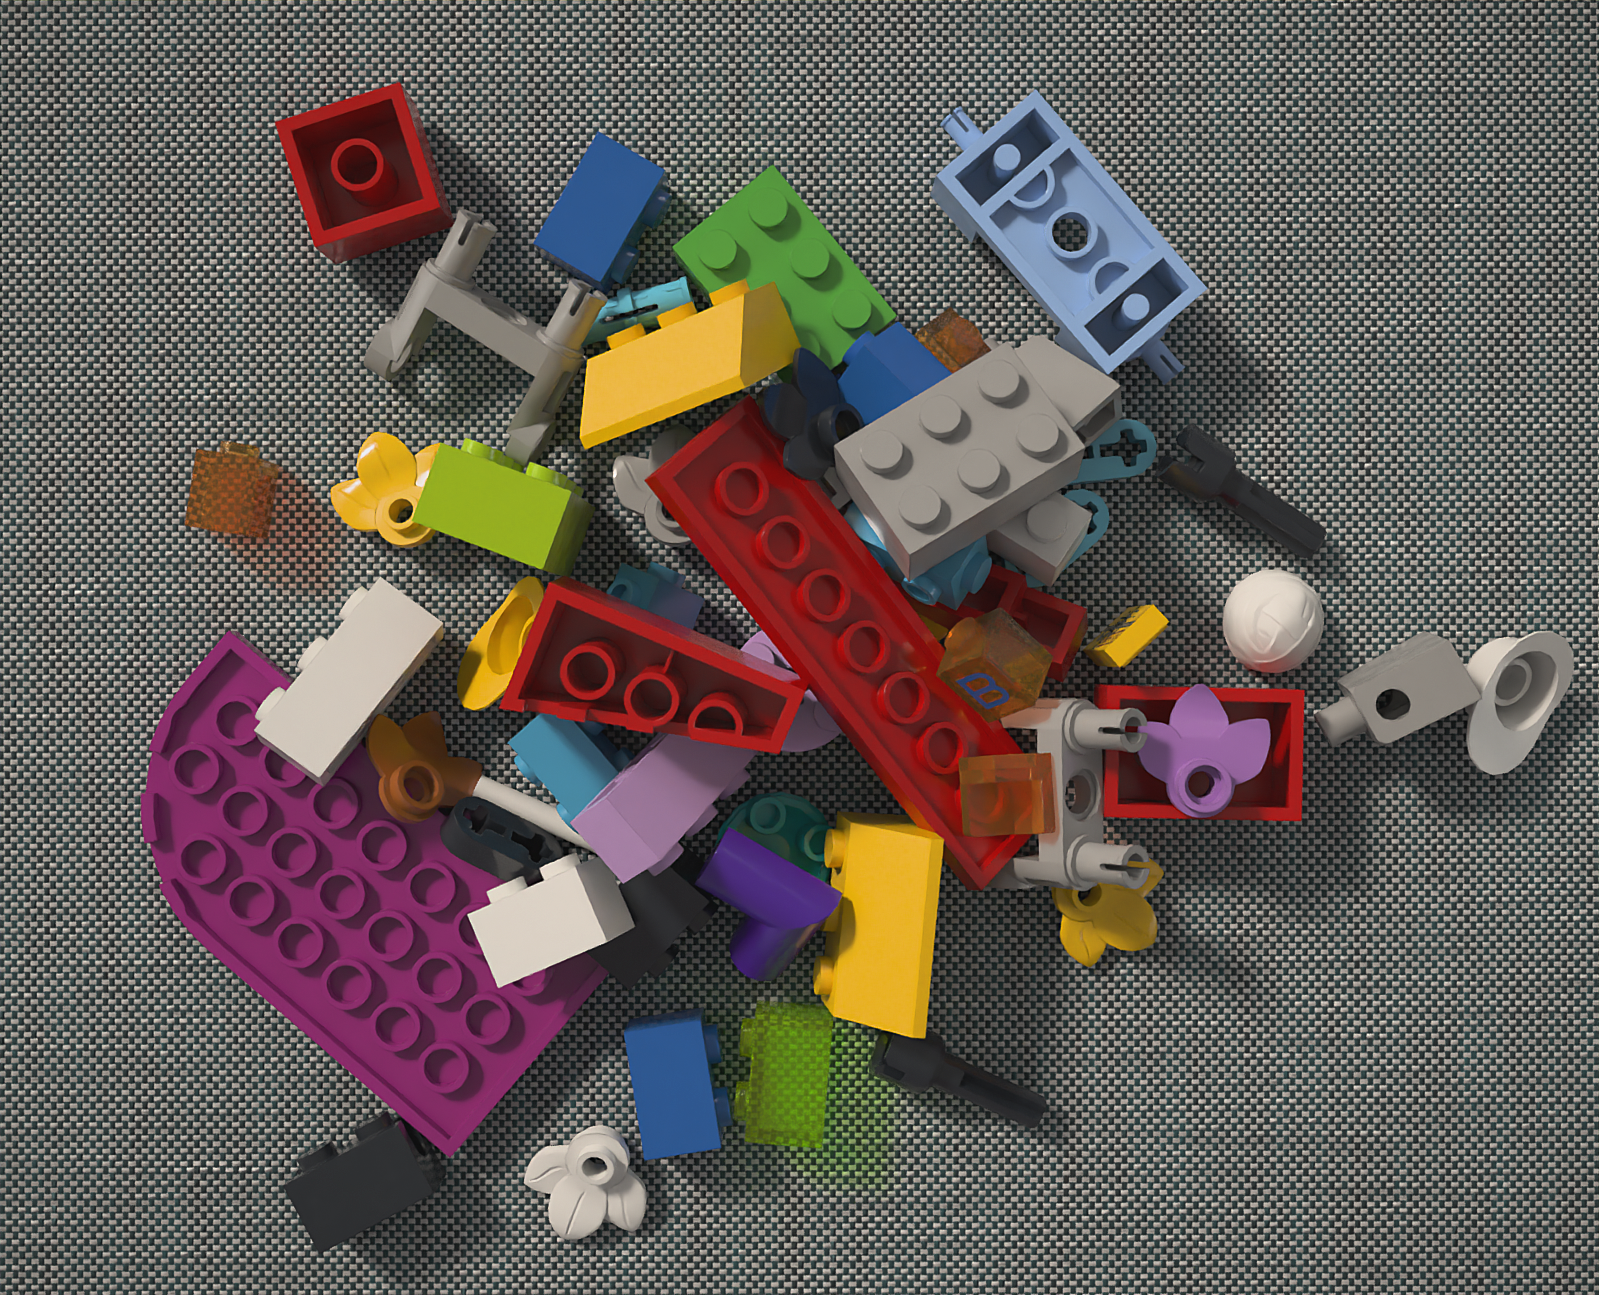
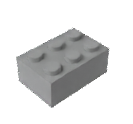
(958, 460)

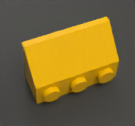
(686, 360)
(884, 924)

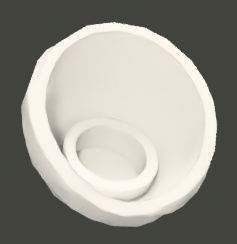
(1272, 621)

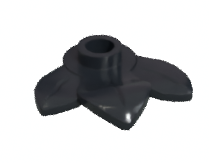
(808, 416)

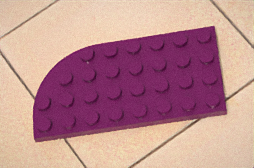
(341, 907)

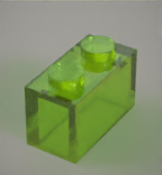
(787, 1074)

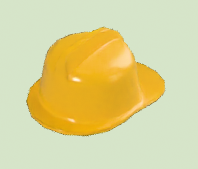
(497, 646)

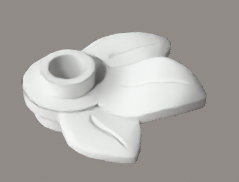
(588, 1191)

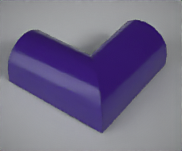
(778, 901)

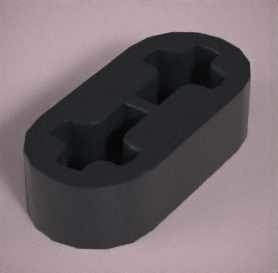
(499, 841)

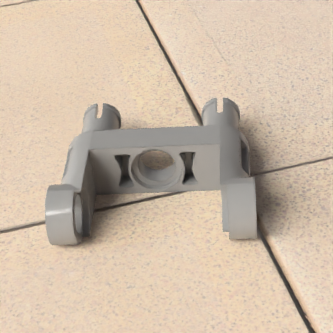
(548, 353)
(1076, 851)

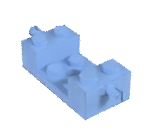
(1025, 178)

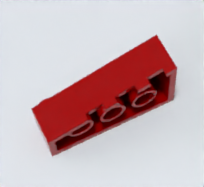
(640, 671)

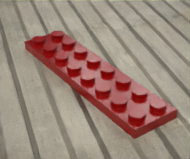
(836, 624)

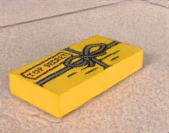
(1126, 636)

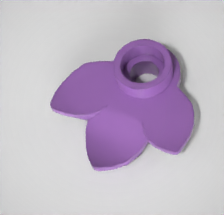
(1206, 742)

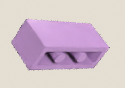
(658, 800)

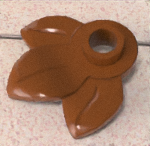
(420, 761)

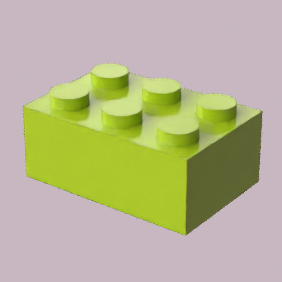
(494, 505)

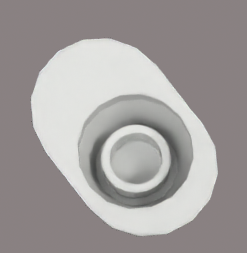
(1519, 690)

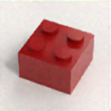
(365, 173)

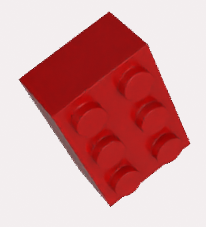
(1268, 796)

